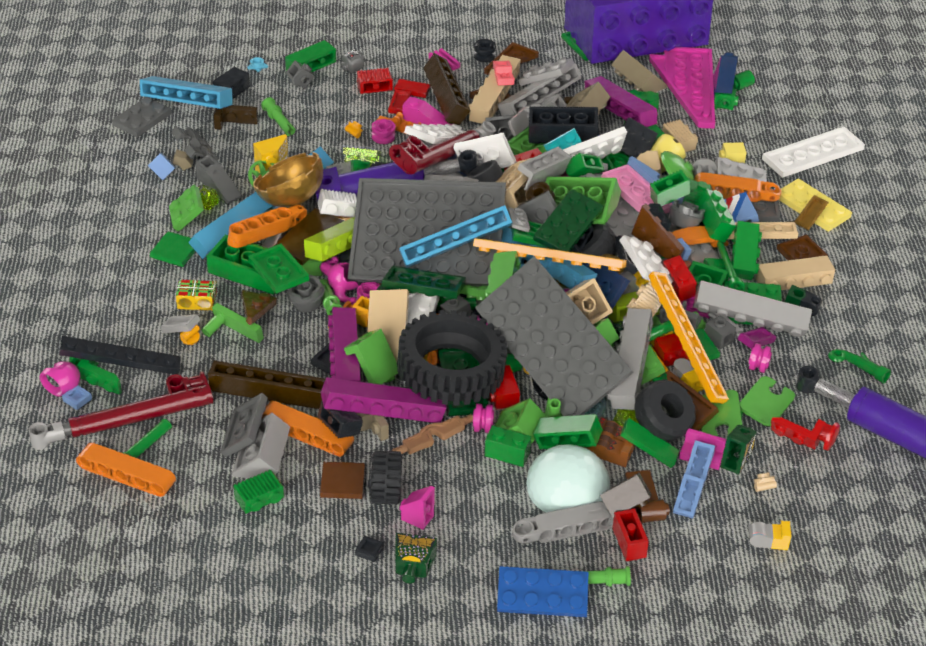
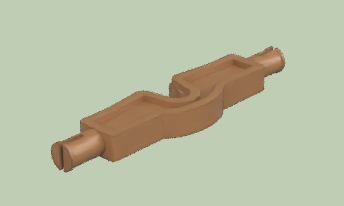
(442, 430)

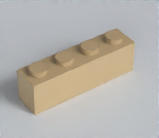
(797, 272)

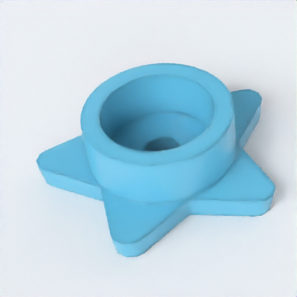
(257, 64)

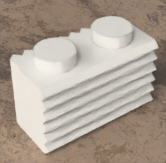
(337, 203)

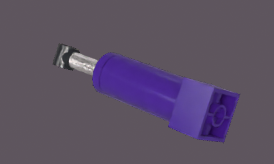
(349, 181)
(872, 411)

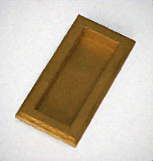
(811, 212)

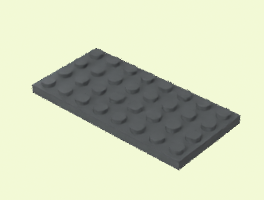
(554, 339)

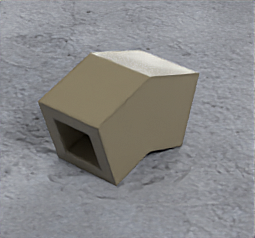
(182, 159)

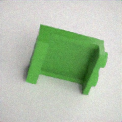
(374, 357)

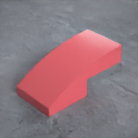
(503, 72)

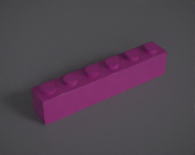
(626, 104)
(341, 333)
(380, 400)

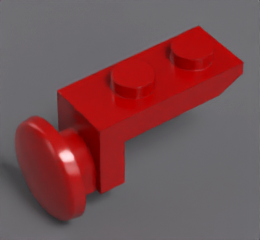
(801, 435)

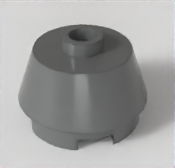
(685, 214)
(307, 295)

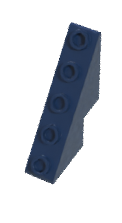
(725, 73)

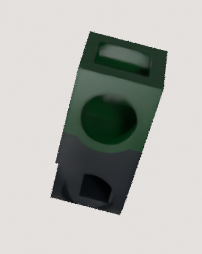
(804, 298)

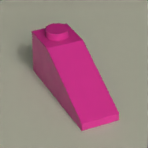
(420, 111)

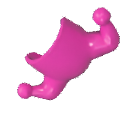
(338, 278)

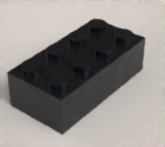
(552, 122)

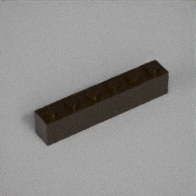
(446, 89)
(274, 384)

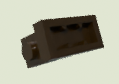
(235, 114)

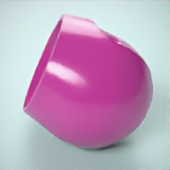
(66, 376)

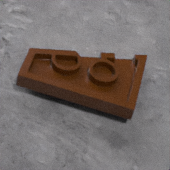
(649, 229)

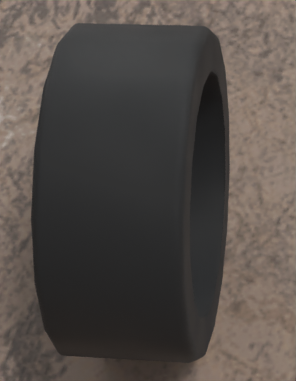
(486, 172)

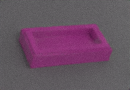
(758, 336)

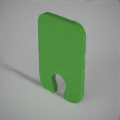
(763, 404)
(728, 414)

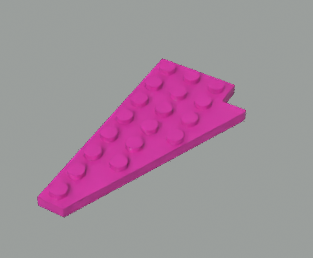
(690, 79)

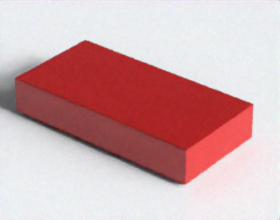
(416, 88)
(398, 99)

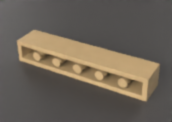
(491, 94)

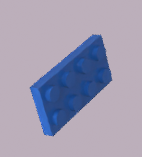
(542, 591)

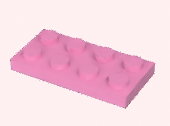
(633, 187)

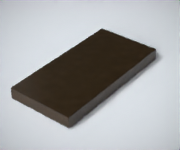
(307, 227)

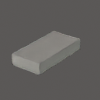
(180, 323)

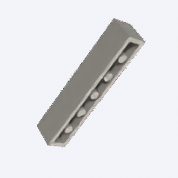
(538, 92)
(752, 308)
(633, 351)

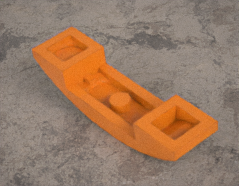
(696, 235)

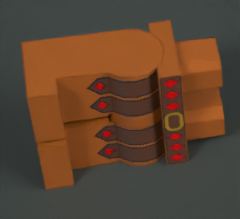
(611, 445)

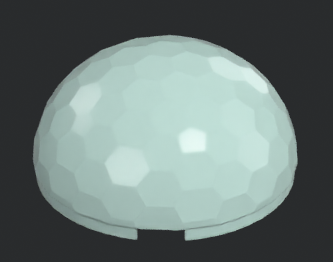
(566, 478)

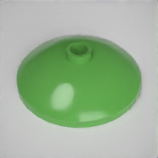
(673, 163)

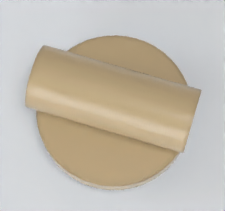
(764, 482)

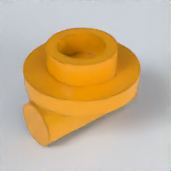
(354, 129)
(190, 337)

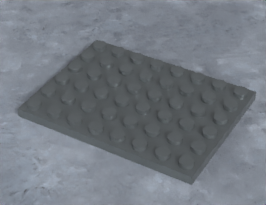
(406, 210)

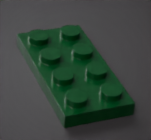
(568, 222)
(424, 282)
(459, 360)

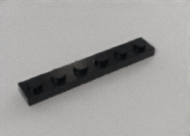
(119, 355)

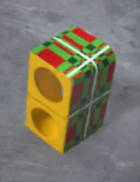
(196, 295)

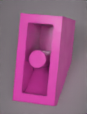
(418, 507)

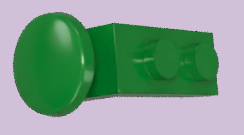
(96, 375)

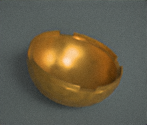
(290, 180)

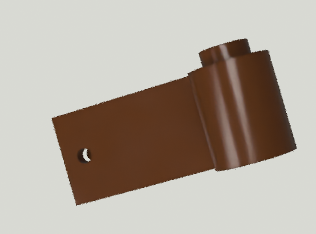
(656, 509)

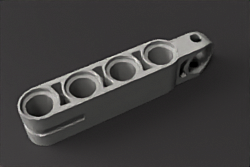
(563, 523)

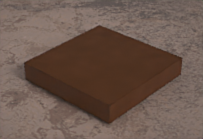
(800, 248)
(342, 480)

